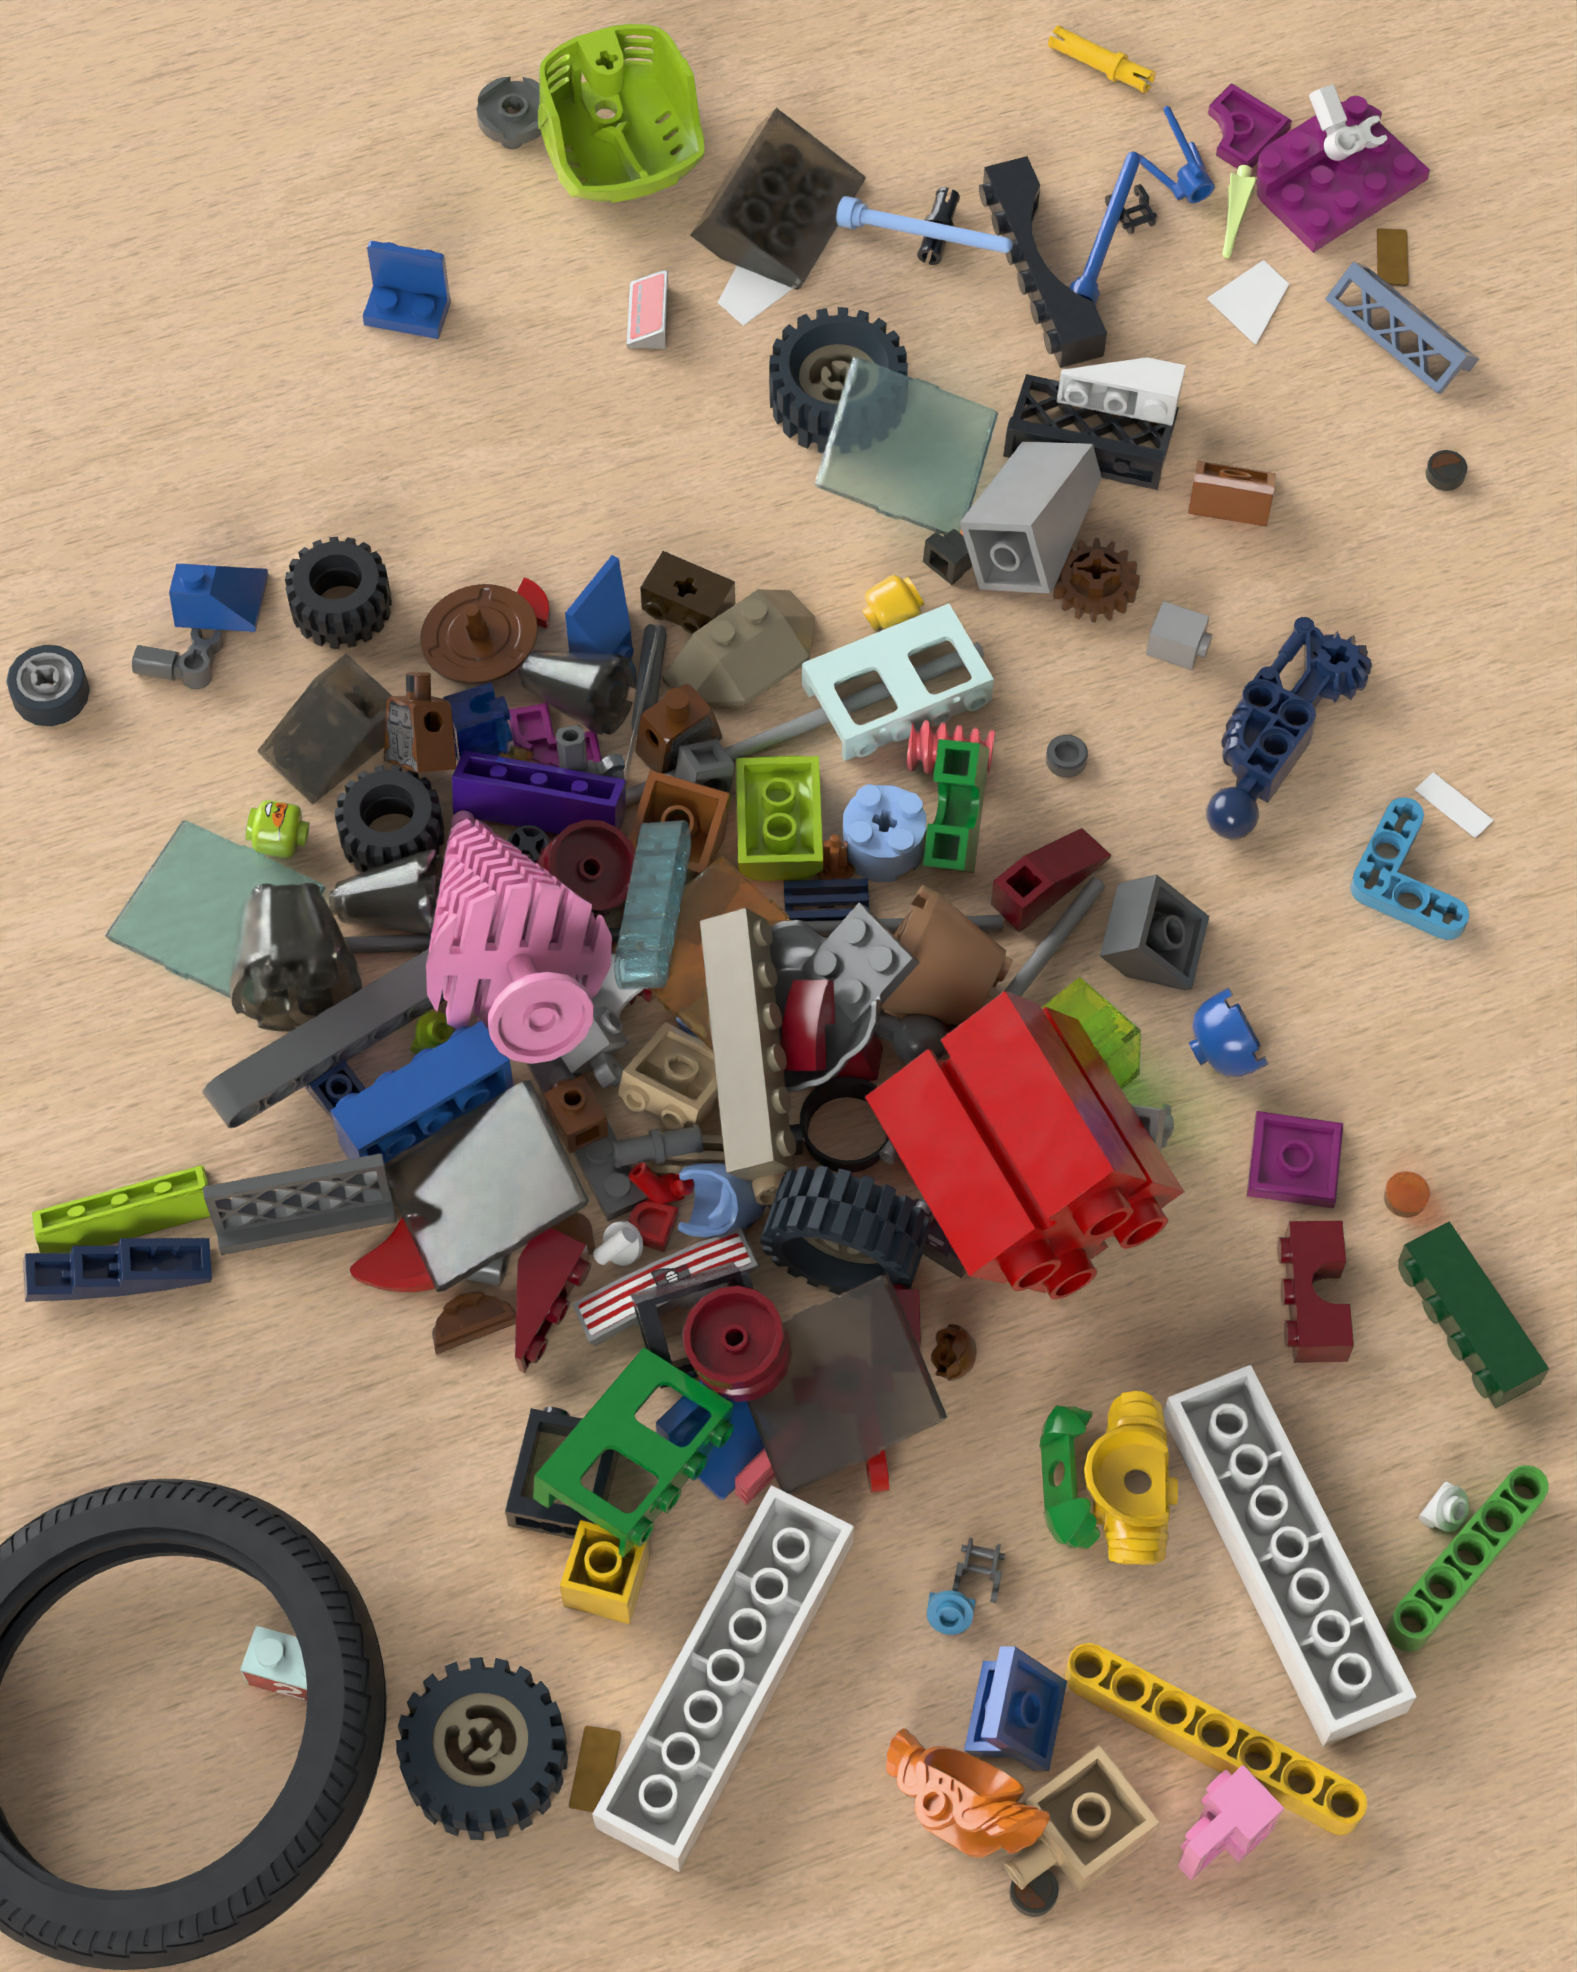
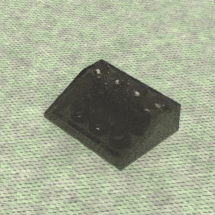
(778, 202)

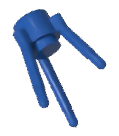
(1192, 178)

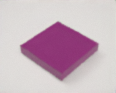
(1295, 1159)

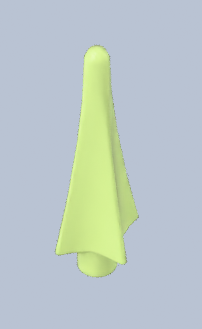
(1239, 196)

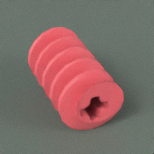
(924, 744)

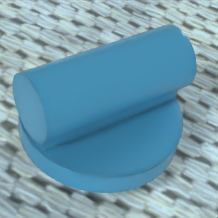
(950, 1612)

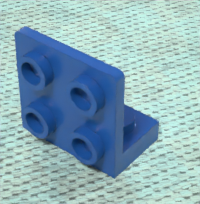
(407, 290)
(687, 1419)

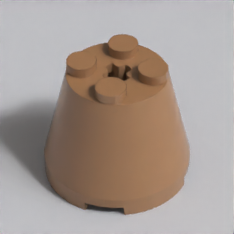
(955, 962)

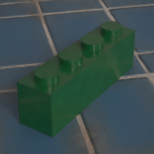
(1471, 1315)

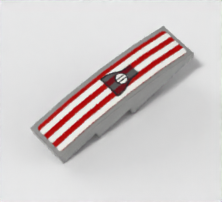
(611, 1307)

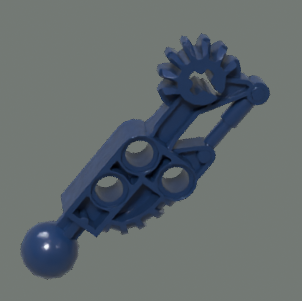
(1254, 732)

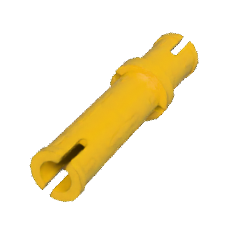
(1113, 64)

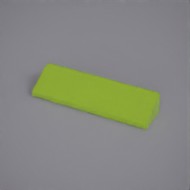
(123, 1212)

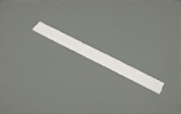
(640, 707)

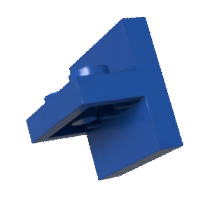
(1016, 1710)

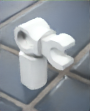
(1341, 139)

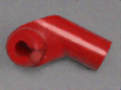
(660, 1188)

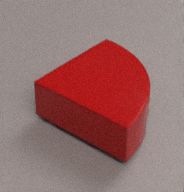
(537, 599)

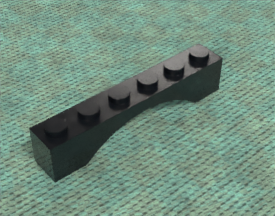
(1068, 320)

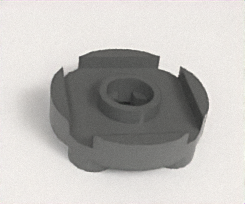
(507, 128)

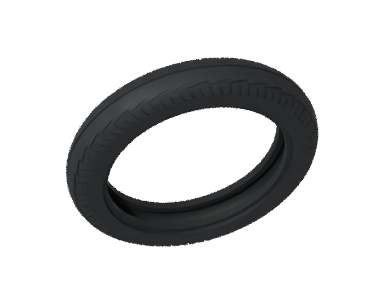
(337, 1748)

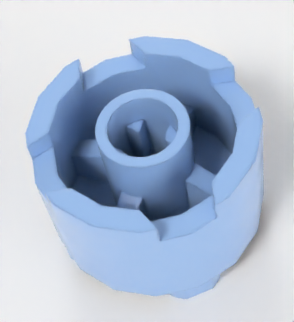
(884, 832)

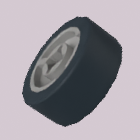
(43, 702)

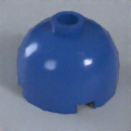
(1225, 1037)

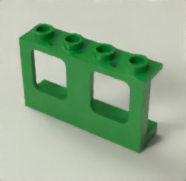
(614, 1426)

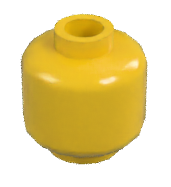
(892, 602)

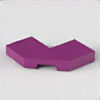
(534, 731)

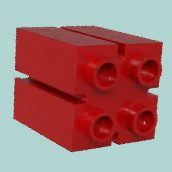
(1026, 1148)

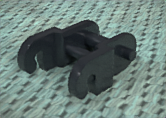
(1143, 207)

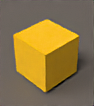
(600, 1578)

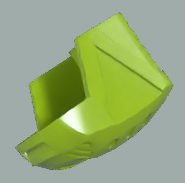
(628, 152)

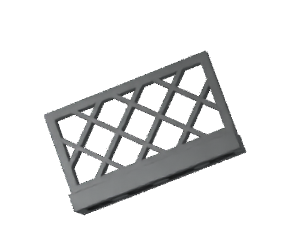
(301, 1204)

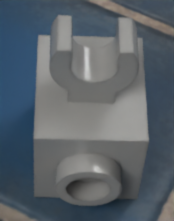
(597, 1049)

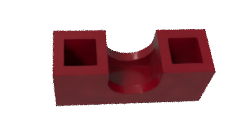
(1316, 1327)

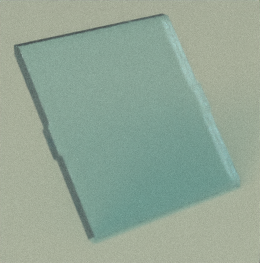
(906, 447)
(193, 904)

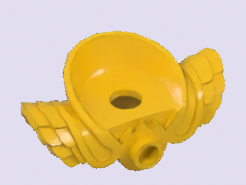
(1133, 1440)

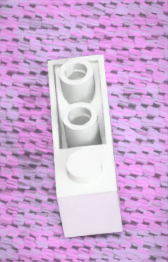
(1129, 388)

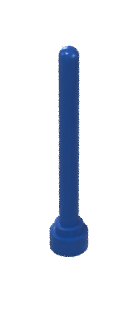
(1086, 285)

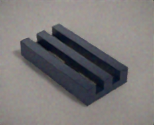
(824, 895)

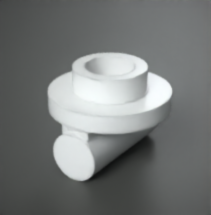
(620, 1244)
(1446, 1509)

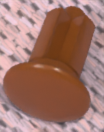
(835, 860)

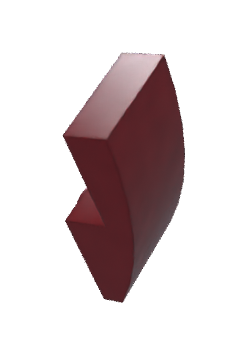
(804, 1021)

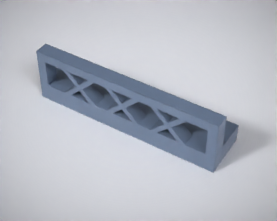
(1411, 316)

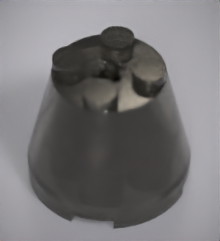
(290, 958)

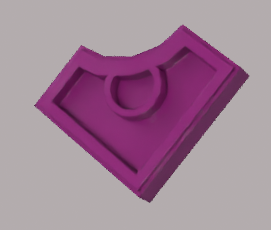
(1245, 125)

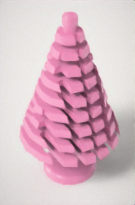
(511, 947)

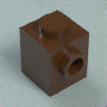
(575, 1113)

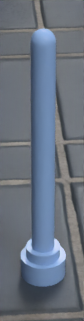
(854, 214)

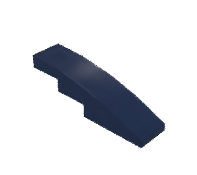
(119, 1270)

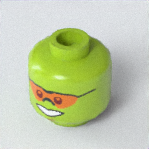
(276, 828)

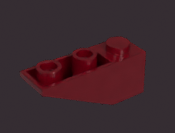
(1046, 877)
(545, 1278)

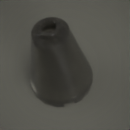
(582, 686)
(392, 895)

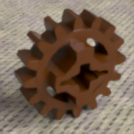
(1097, 581)

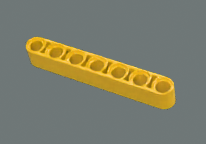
(1201, 1717)

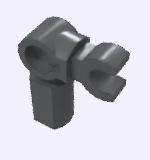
(192, 667)
(573, 755)

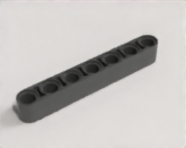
(321, 1043)

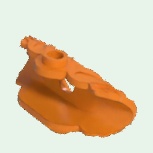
(964, 1798)

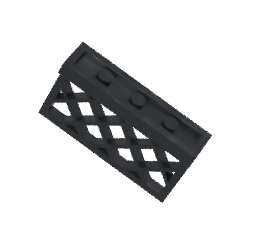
(1117, 460)

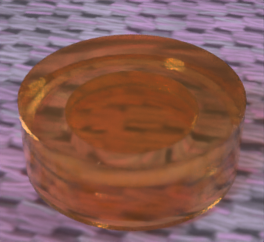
(1406, 1194)

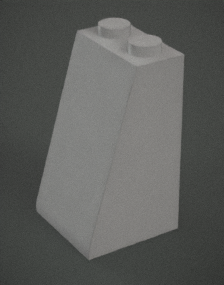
(1031, 516)

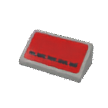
(648, 311)

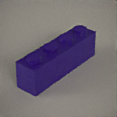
(534, 793)

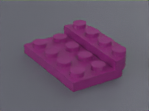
(1327, 196)

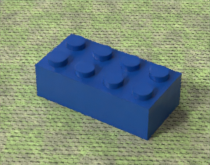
(423, 1095)

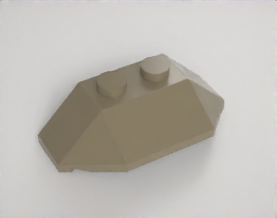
(745, 649)

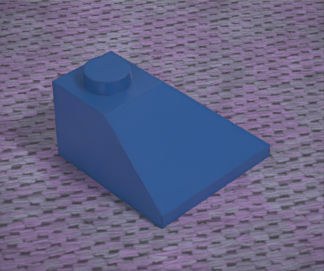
(217, 596)
(600, 616)

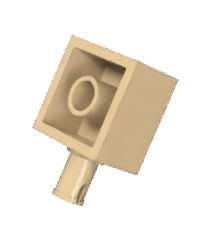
(1091, 1823)

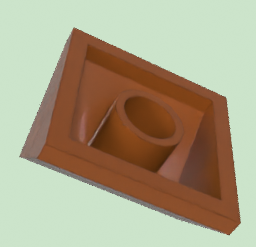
(1232, 493)
(677, 799)

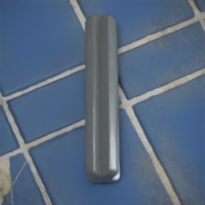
(655, 676)

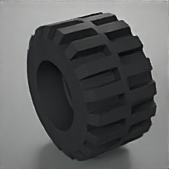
(332, 566)
(384, 794)

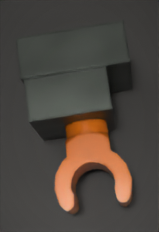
(947, 555)

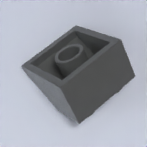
(1154, 933)

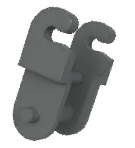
(995, 1575)

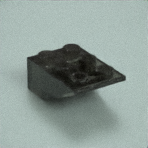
(329, 729)

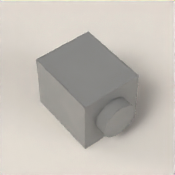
(1179, 636)

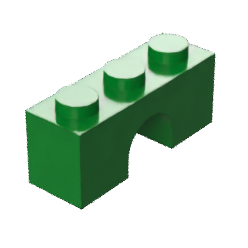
(961, 787)

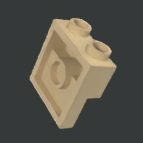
(671, 1079)

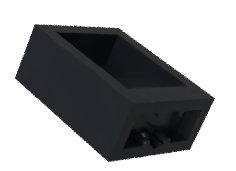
(647, 1314)
(558, 1518)

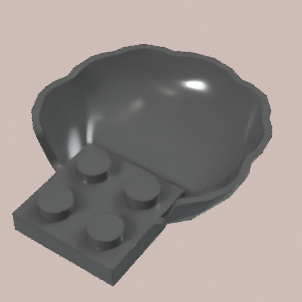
(865, 969)

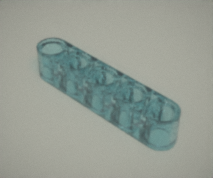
(652, 905)

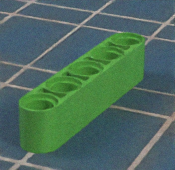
(1479, 1540)

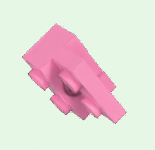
(1234, 1818)

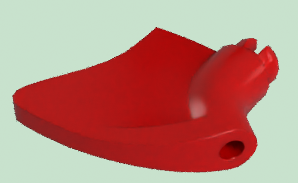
(394, 1264)

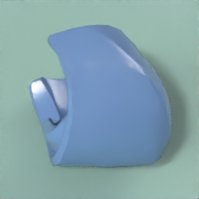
(720, 1202)

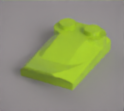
(779, 817)

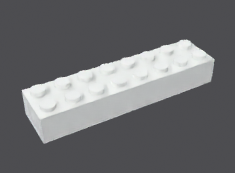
(1288, 1556)
(723, 1678)

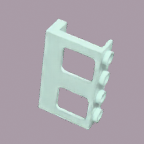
(888, 655)

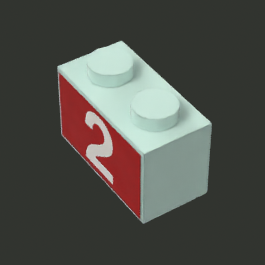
(275, 1663)

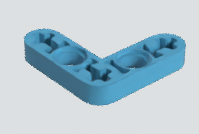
(1392, 884)

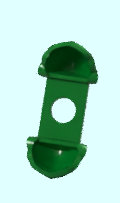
(1064, 1512)

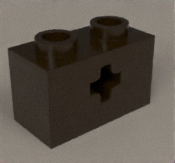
(685, 593)

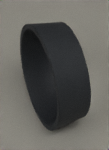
(823, 1093)

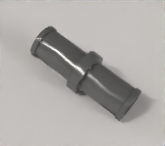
(656, 1146)

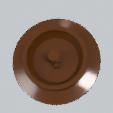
(479, 634)

